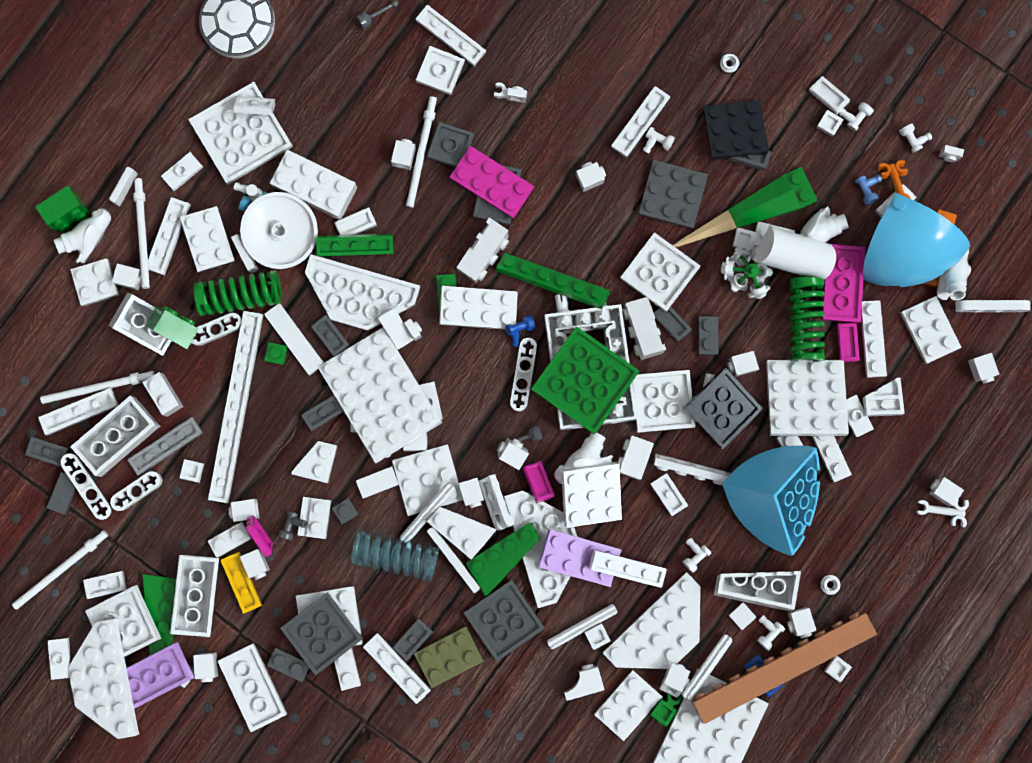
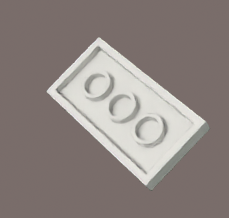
(477, 307)
(252, 687)

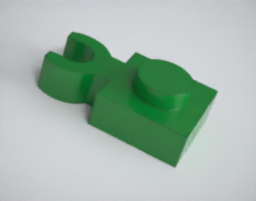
(664, 711)

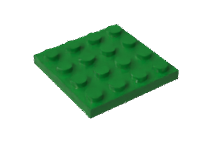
(585, 380)

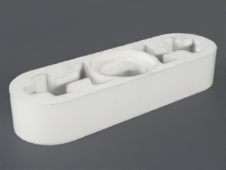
(227, 319)
(121, 494)

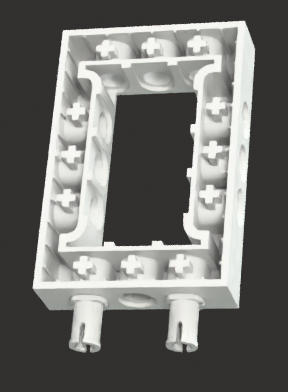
(611, 321)

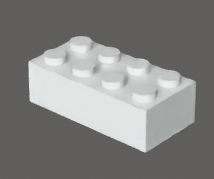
(314, 185)
(115, 436)

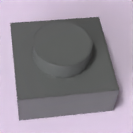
(345, 511)

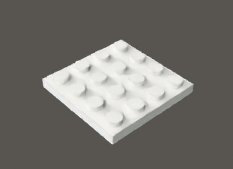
(238, 140)
(807, 398)

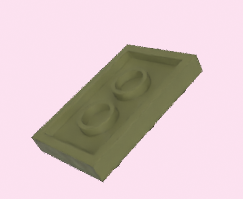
(448, 657)

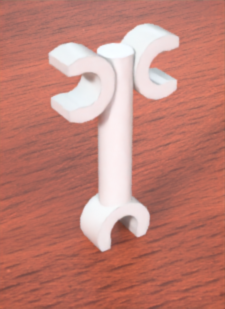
(957, 512)

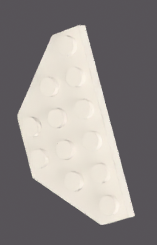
(357, 295)
(545, 583)
(663, 631)
(102, 681)

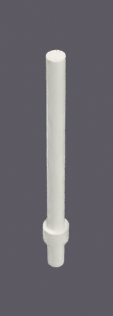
(429, 116)
(139, 198)
(134, 378)
(89, 545)

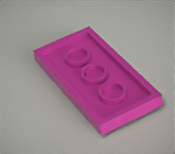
(492, 182)
(844, 285)

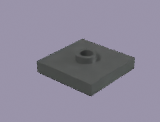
(449, 144)

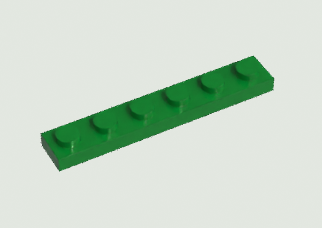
(553, 281)

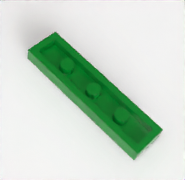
(354, 244)

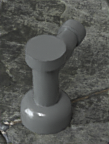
(292, 519)

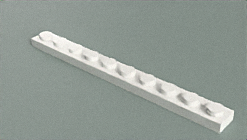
(235, 407)

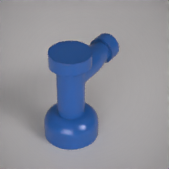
(527, 324)

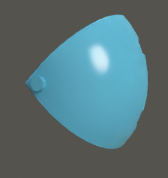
(912, 245)
(776, 495)

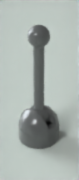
(364, 20)
(534, 434)

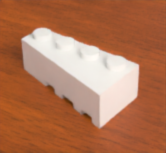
(765, 589)

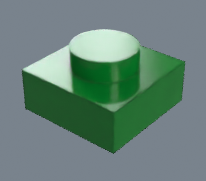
(276, 353)

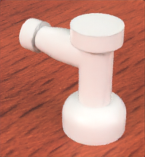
(864, 110)
(655, 136)
(914, 142)
(252, 191)
(700, 552)
(774, 630)

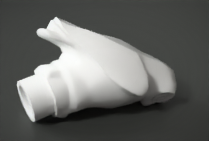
(823, 226)
(84, 235)
(954, 280)
(585, 456)

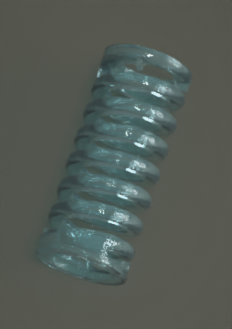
(361, 556)

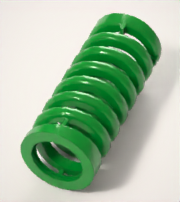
(203, 305)
(799, 354)

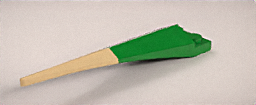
(782, 196)

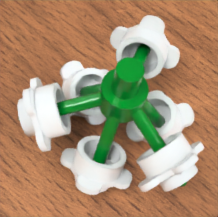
(756, 271)

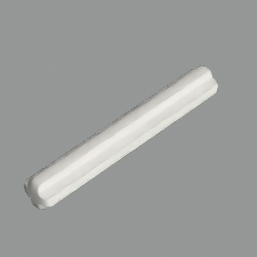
(427, 512)
(582, 626)
(707, 667)

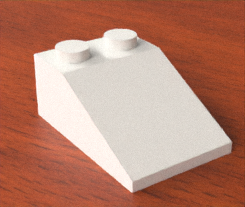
(132, 320)

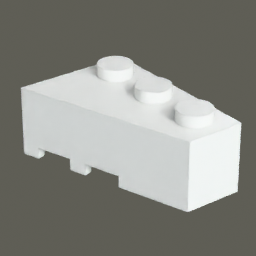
(483, 251)
(643, 328)
(461, 531)

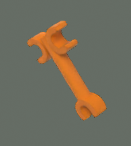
(895, 172)

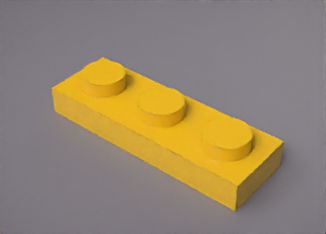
(241, 583)

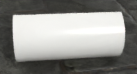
(795, 253)
(194, 595)

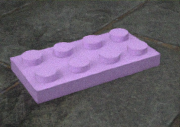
(573, 555)
(158, 674)

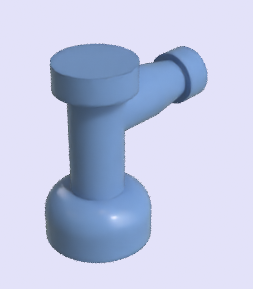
(864, 184)

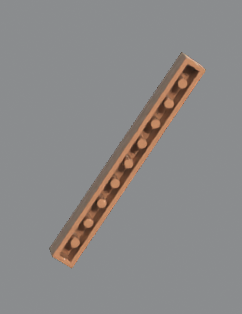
(783, 668)

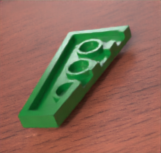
(497, 561)
(159, 599)

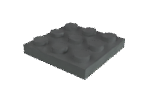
(673, 194)
(504, 620)
(321, 633)

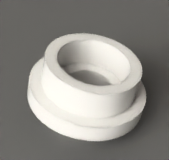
(732, 58)
(836, 584)

